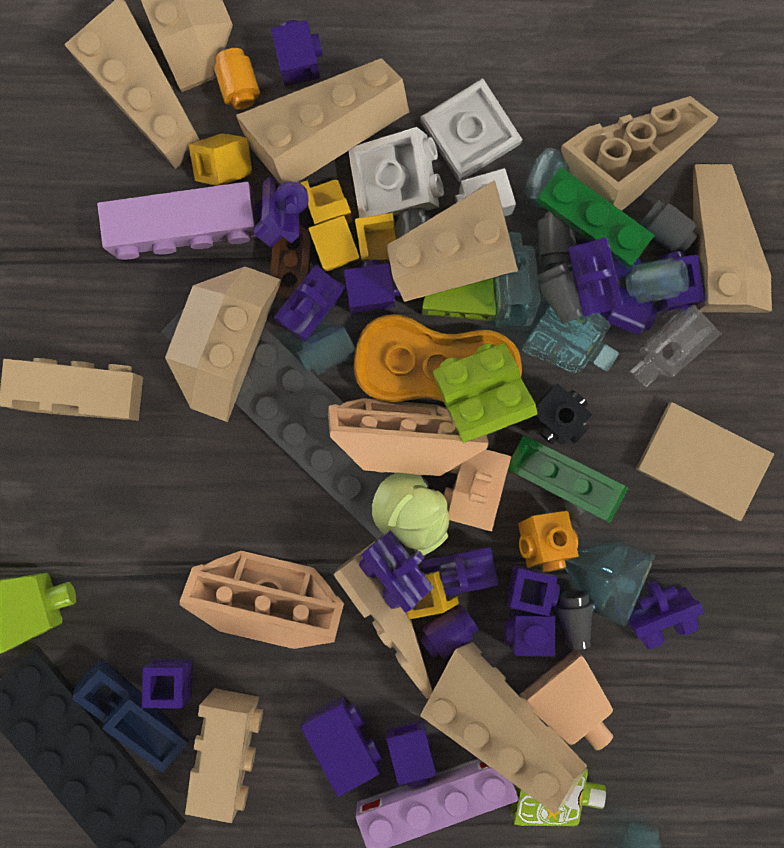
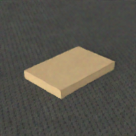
(704, 461)

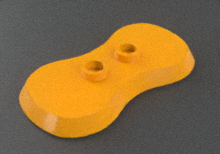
(399, 354)

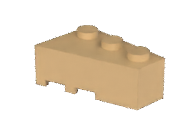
(454, 247)
(72, 389)
(223, 755)

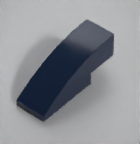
(120, 708)

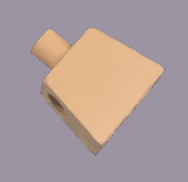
(571, 702)

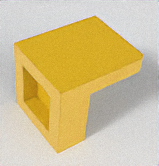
(220, 159)
(327, 202)
(374, 235)
(334, 244)
(435, 601)

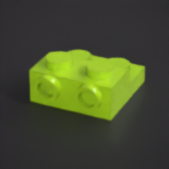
(484, 391)

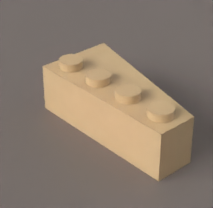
(126, 69)
(323, 120)
(501, 729)

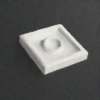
(471, 130)

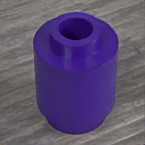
(633, 316)
(448, 632)

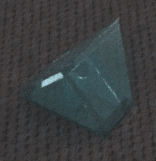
(611, 577)

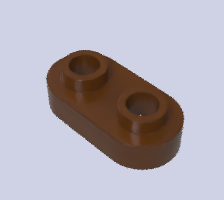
(291, 262)

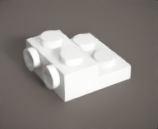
(395, 174)

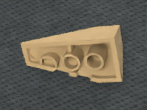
(636, 151)
(727, 244)
(390, 624)

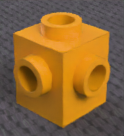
(548, 541)

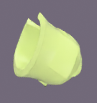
(411, 512)

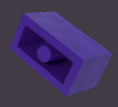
(342, 745)

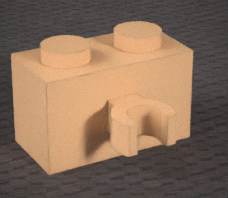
(477, 489)

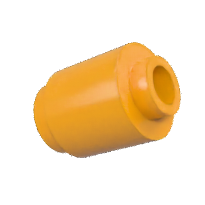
(236, 78)

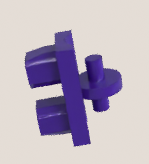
(280, 211)
(596, 277)
(310, 303)
(464, 570)
(397, 571)
(661, 610)

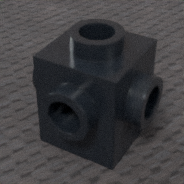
(574, 410)

